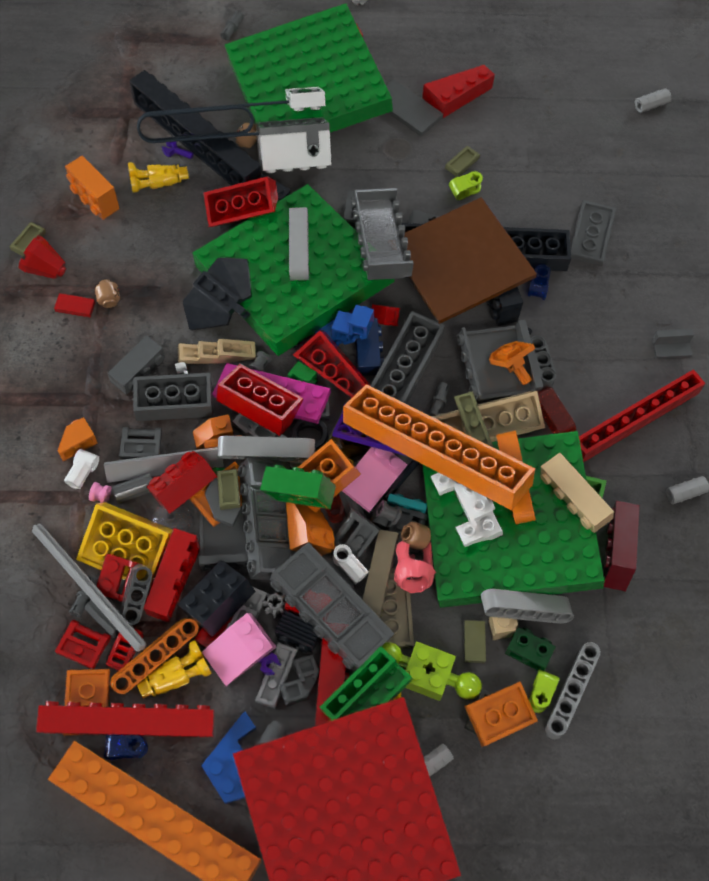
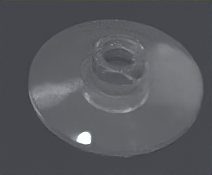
(181, 521)

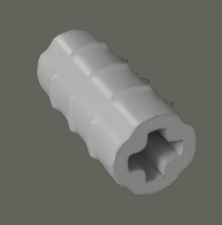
(653, 100)
(687, 490)
(437, 759)

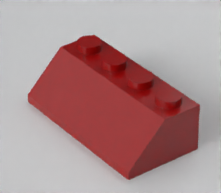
(241, 201)
(259, 399)

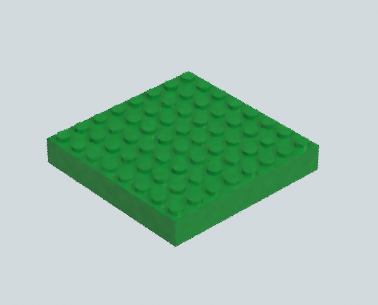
(306, 53)
(289, 310)
(531, 557)

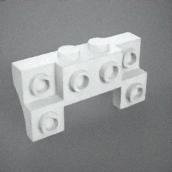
(478, 509)

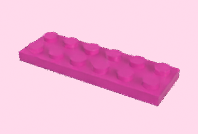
(314, 395)

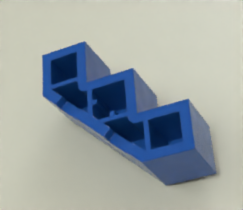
(350, 326)

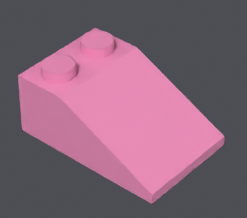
(378, 473)
(238, 648)

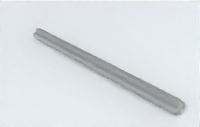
(89, 588)

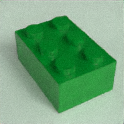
(298, 486)

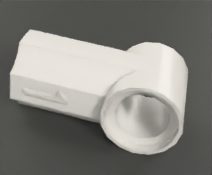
(83, 464)
(350, 565)

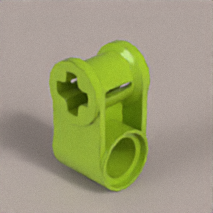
(466, 185)
(543, 688)

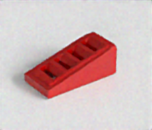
(118, 646)

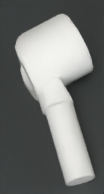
(181, 368)

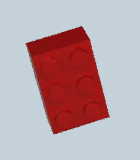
(181, 481)

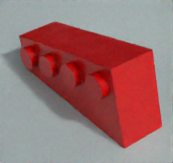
(458, 89)
(331, 363)
(172, 575)

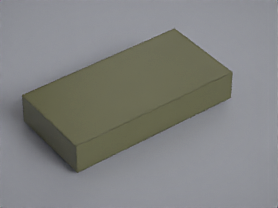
(462, 161)
(26, 236)
(228, 489)
(474, 642)

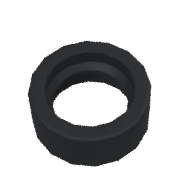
(301, 424)

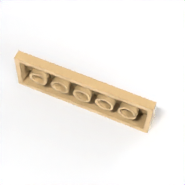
(503, 415)

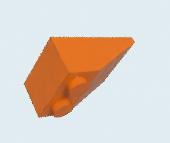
(310, 527)

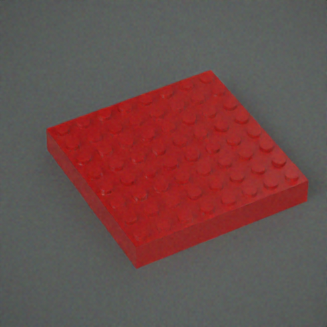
(347, 802)

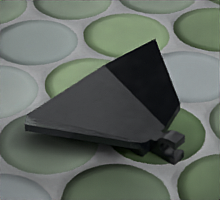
(218, 294)

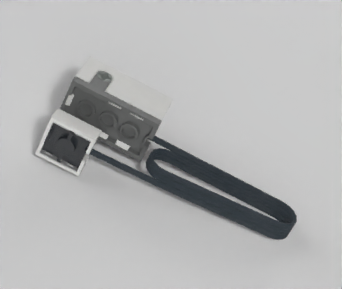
(279, 143)

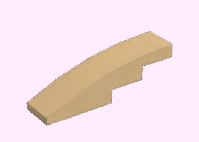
(216, 352)

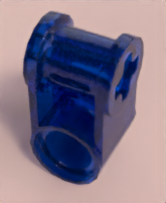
(539, 285)
(120, 747)

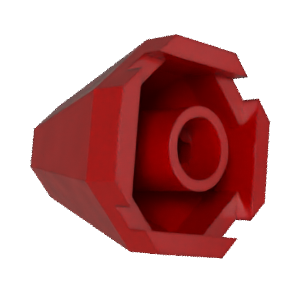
(42, 259)

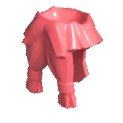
(420, 572)

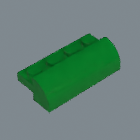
(371, 684)

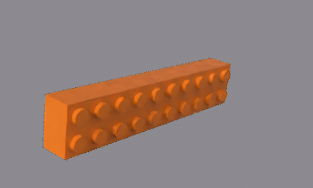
(439, 446)
(152, 818)

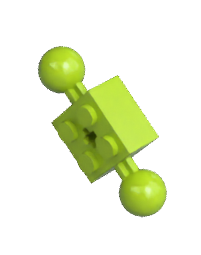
(433, 685)

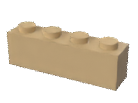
(576, 492)

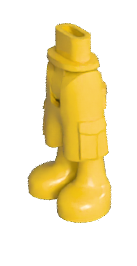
(158, 176)
(172, 673)

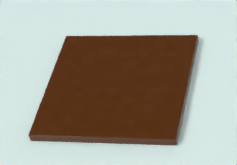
(464, 260)

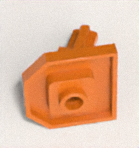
(511, 357)

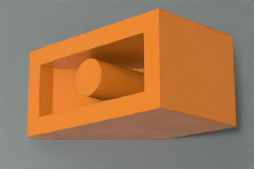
(212, 429)
(75, 437)

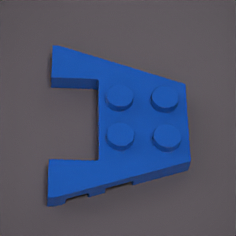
(221, 764)

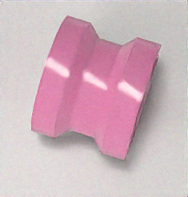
(99, 493)

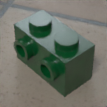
(530, 649)

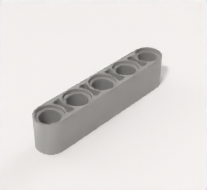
(298, 244)
(265, 448)
(526, 606)
(568, 699)

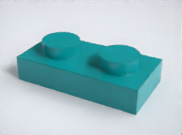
(401, 501)

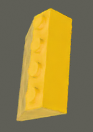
(123, 535)

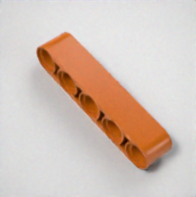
(509, 444)
(144, 657)

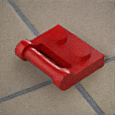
(112, 575)
(79, 650)

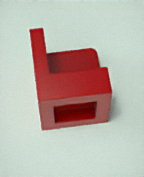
(386, 314)

